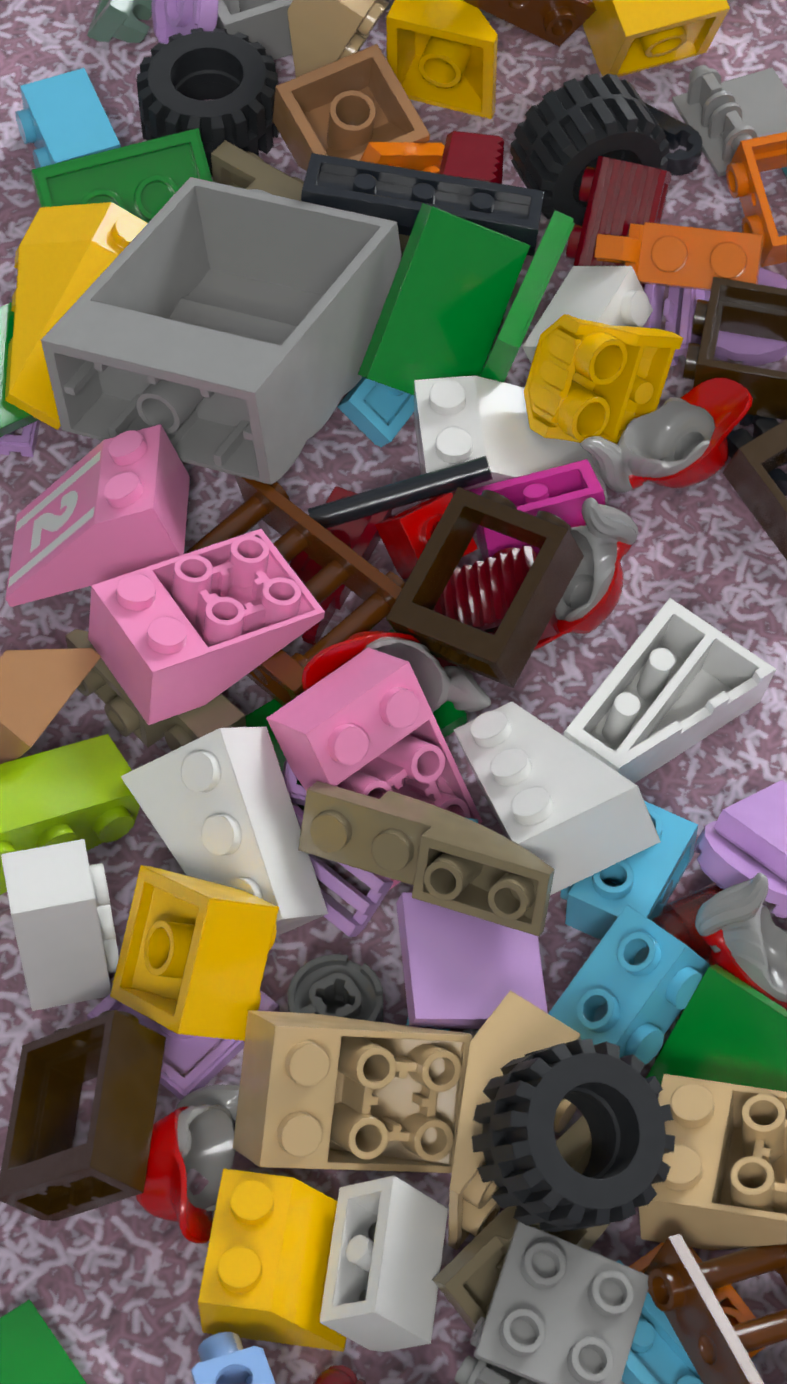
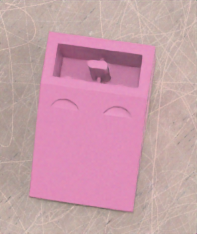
(198, 622)
(371, 735)

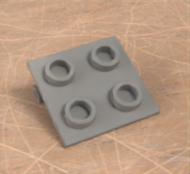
(732, 110)
(560, 1312)

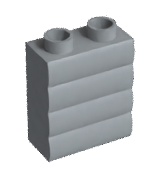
(226, 327)

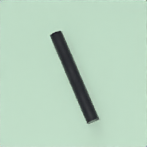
(402, 493)

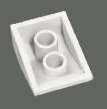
(489, 418)

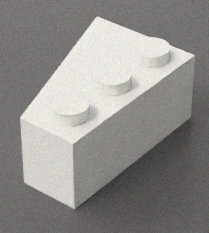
(668, 694)
(555, 795)
(232, 819)
(61, 923)

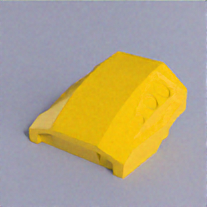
(595, 378)

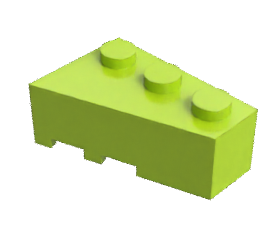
(65, 798)

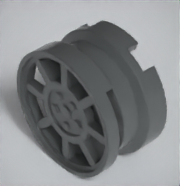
(336, 988)

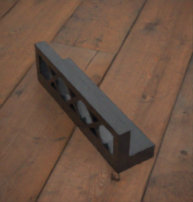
(399, 194)

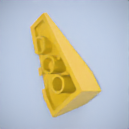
(55, 266)

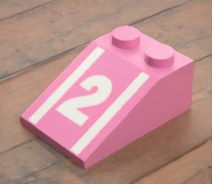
(102, 518)

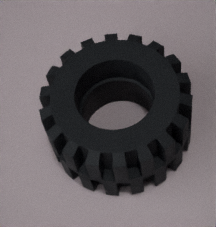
(214, 68)
(574, 129)
(623, 1126)

